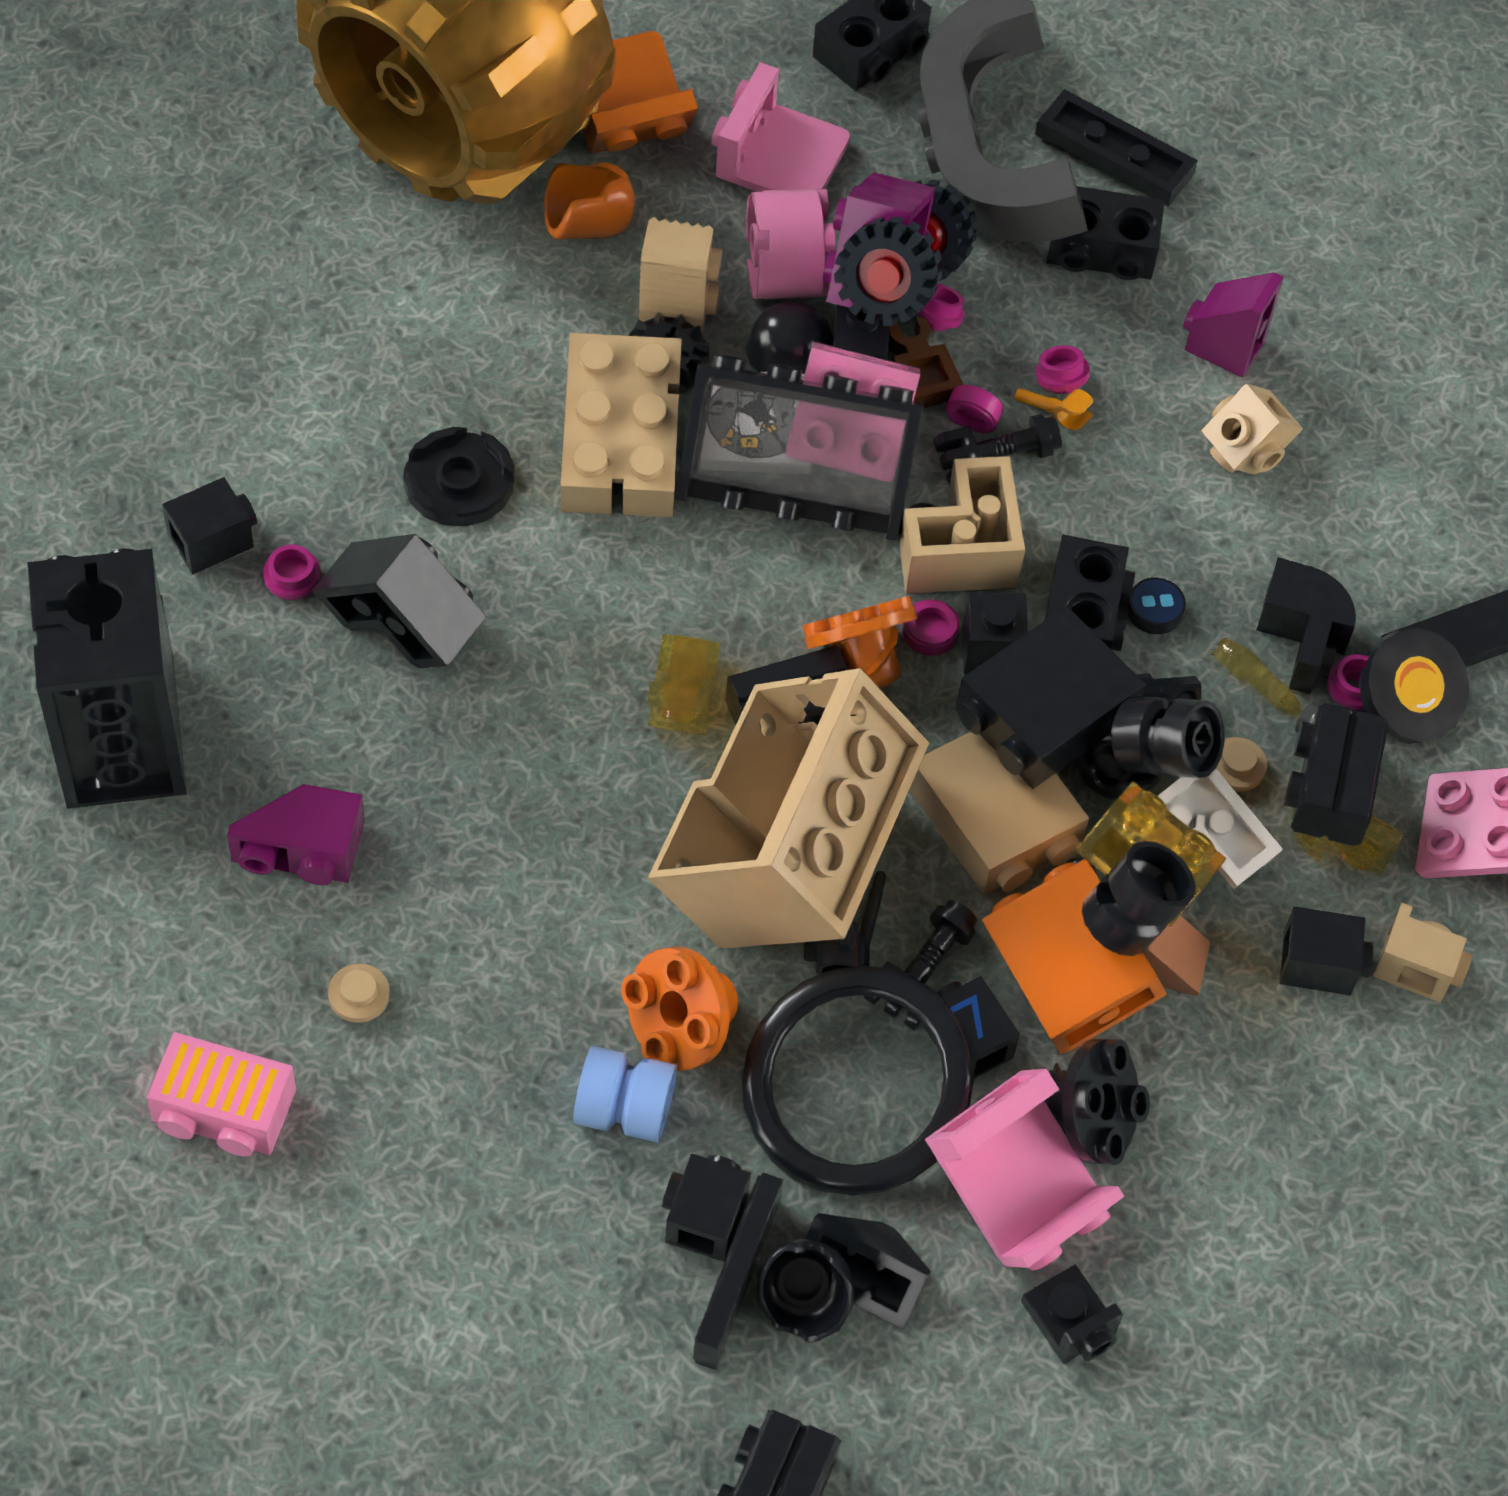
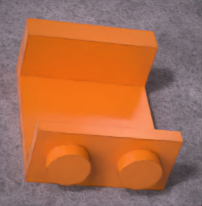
(1061, 967)

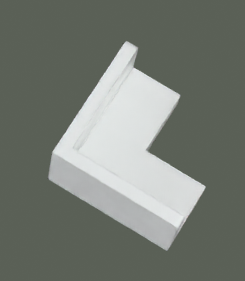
(1226, 820)

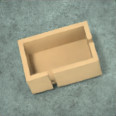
(620, 423)

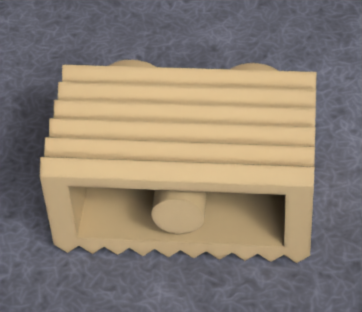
(678, 271)

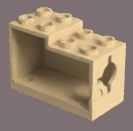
(792, 814)

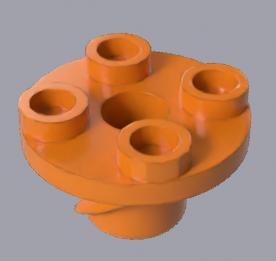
(866, 638)
(679, 1007)

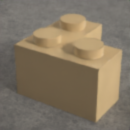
(972, 540)

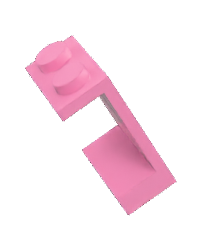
(1021, 1172)

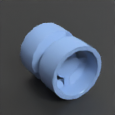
(624, 1094)

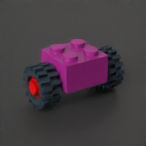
(896, 246)

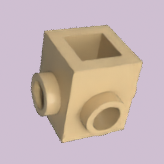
(1250, 431)

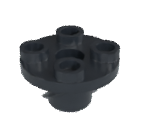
(1099, 1101)

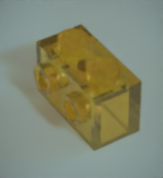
(1145, 817)

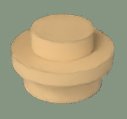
(1242, 764)
(358, 993)

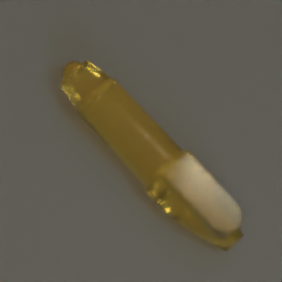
(1248, 666)

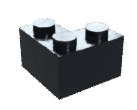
(404, 593)

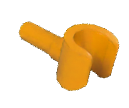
(1070, 412)

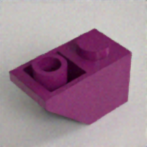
(301, 833)

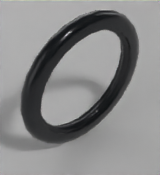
(782, 1017)

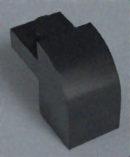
(1311, 610)

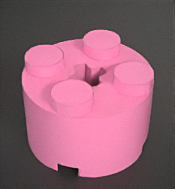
(788, 243)

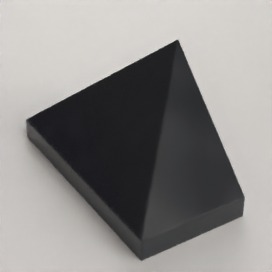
(881, 1261)

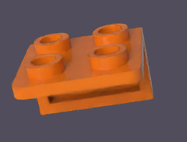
(642, 98)

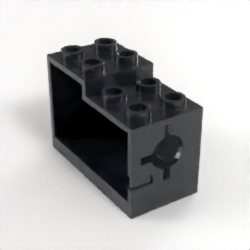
(106, 677)

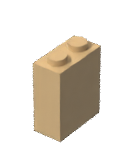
(994, 817)

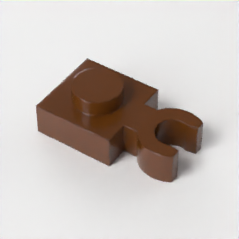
(936, 366)

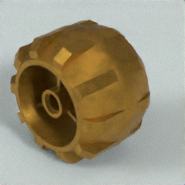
(460, 88)

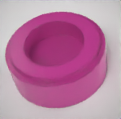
(975, 408)
(934, 630)

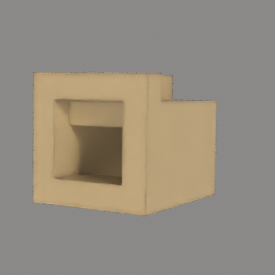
(1422, 956)

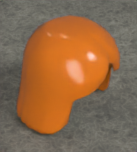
(588, 201)

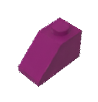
(1233, 321)

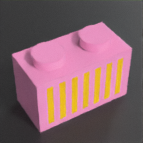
(221, 1095)

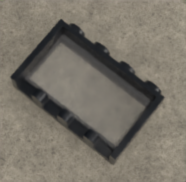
(799, 446)

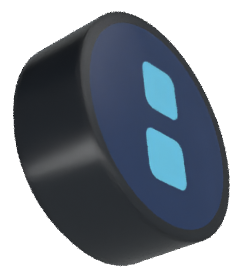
(1156, 605)

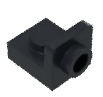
(1072, 1316)

